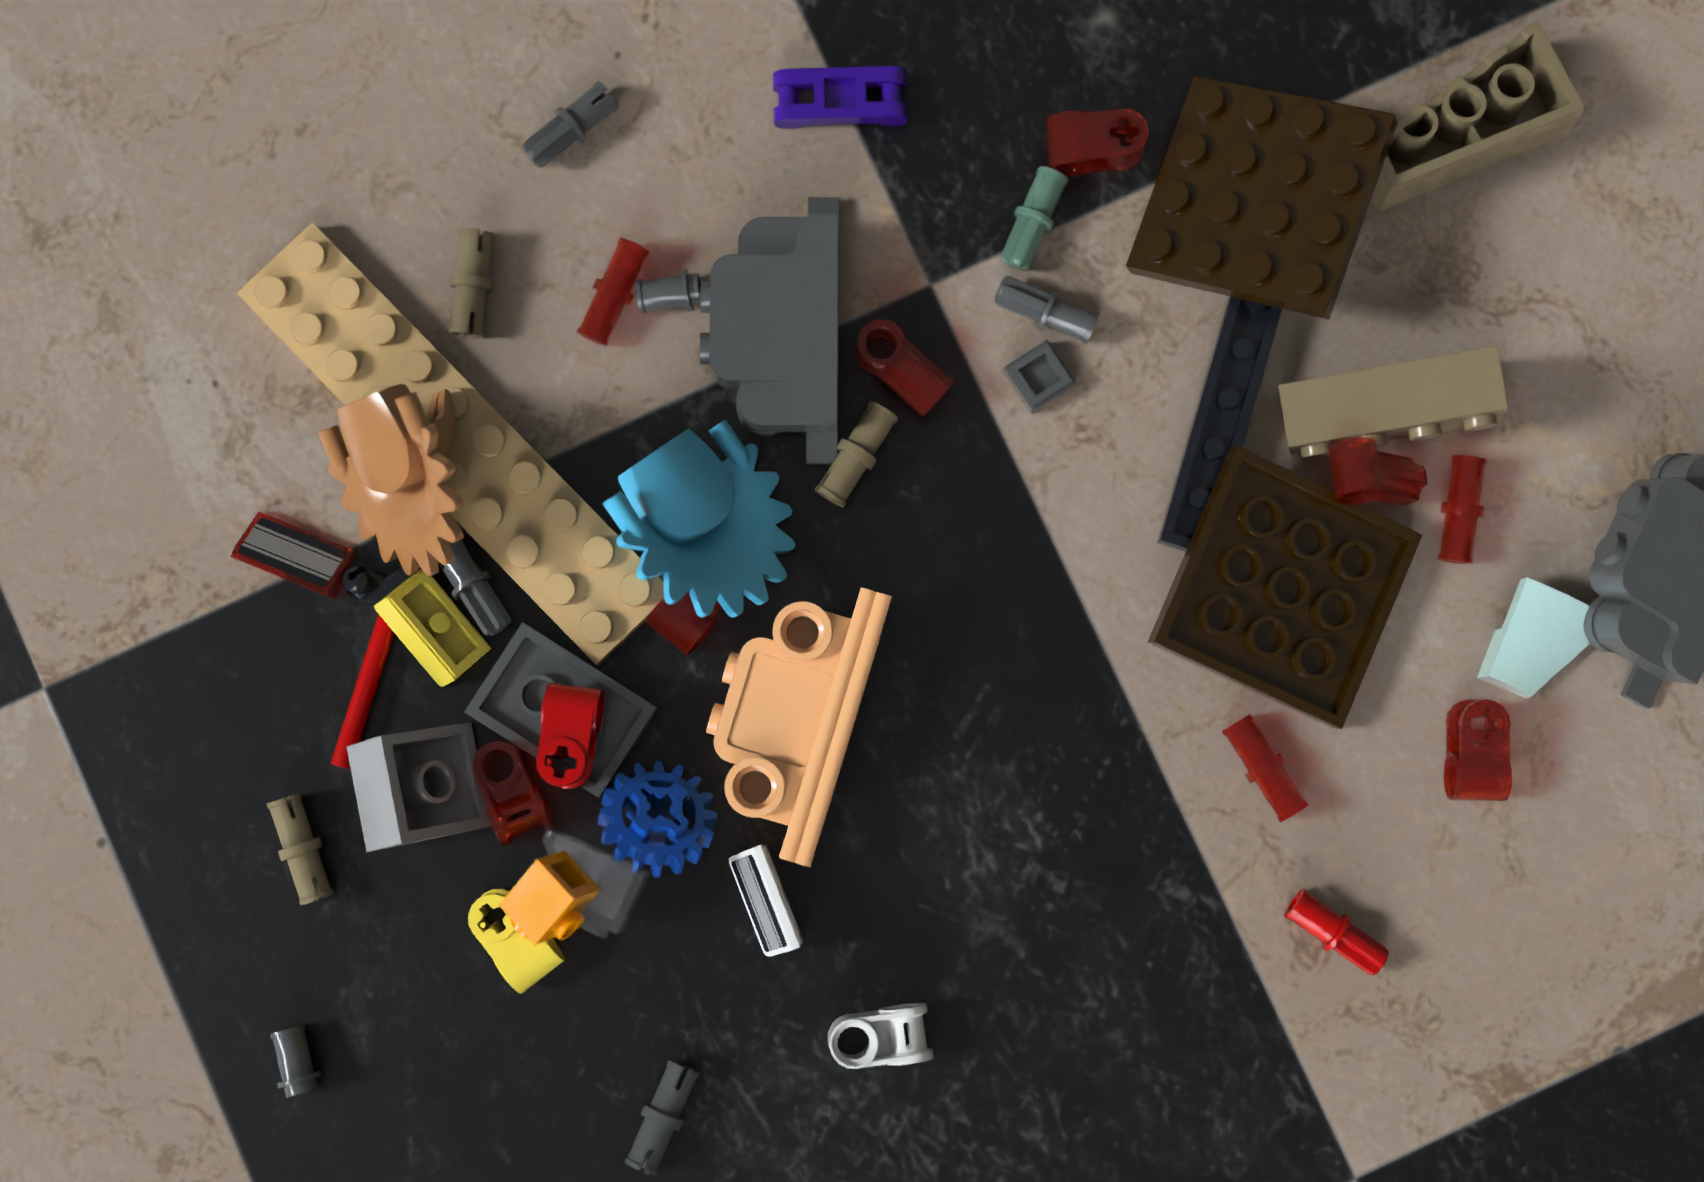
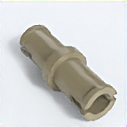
(471, 283)
(856, 454)
(300, 849)

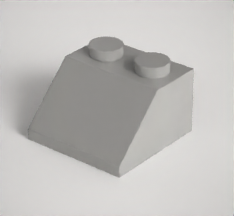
(417, 786)

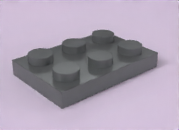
(514, 696)

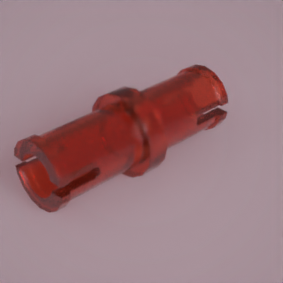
(613, 291)
(1462, 509)
(1265, 768)

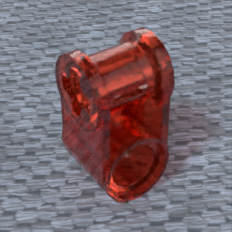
(1088, 141)
(1477, 759)
(511, 795)

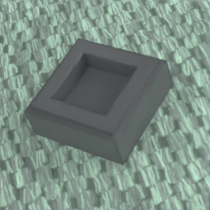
(1039, 376)

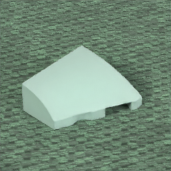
(1536, 639)

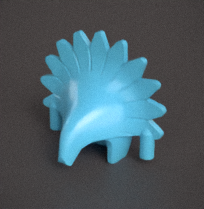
(704, 521)

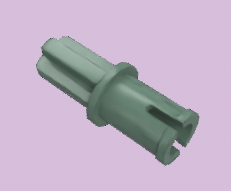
(1033, 218)

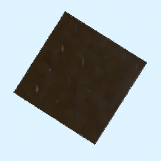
(1262, 195)
(1285, 588)

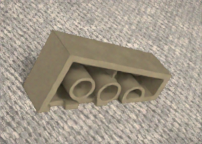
(1481, 119)
(1395, 401)

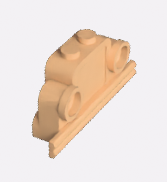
(794, 715)

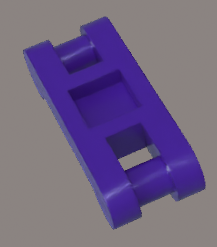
(840, 96)

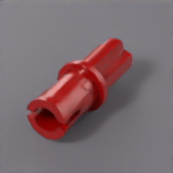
(1337, 932)

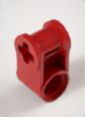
(572, 723)

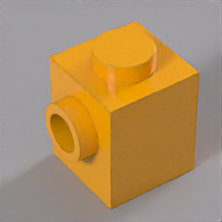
(550, 899)

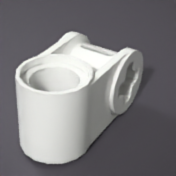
(885, 1036)

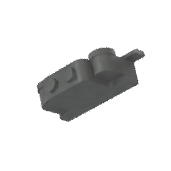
(779, 326)
(1653, 579)

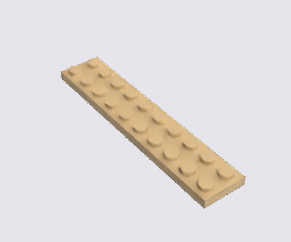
(508, 491)

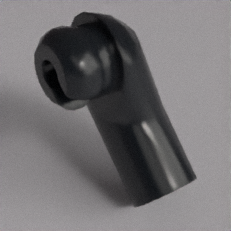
(370, 586)

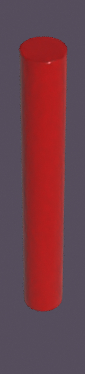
(364, 692)

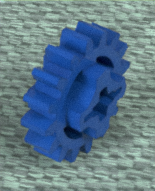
(658, 828)

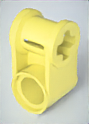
(514, 955)

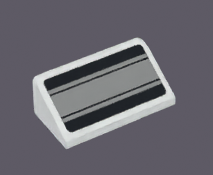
(765, 901)

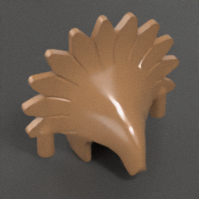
(398, 474)

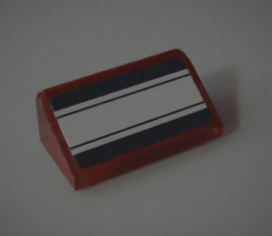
(294, 554)

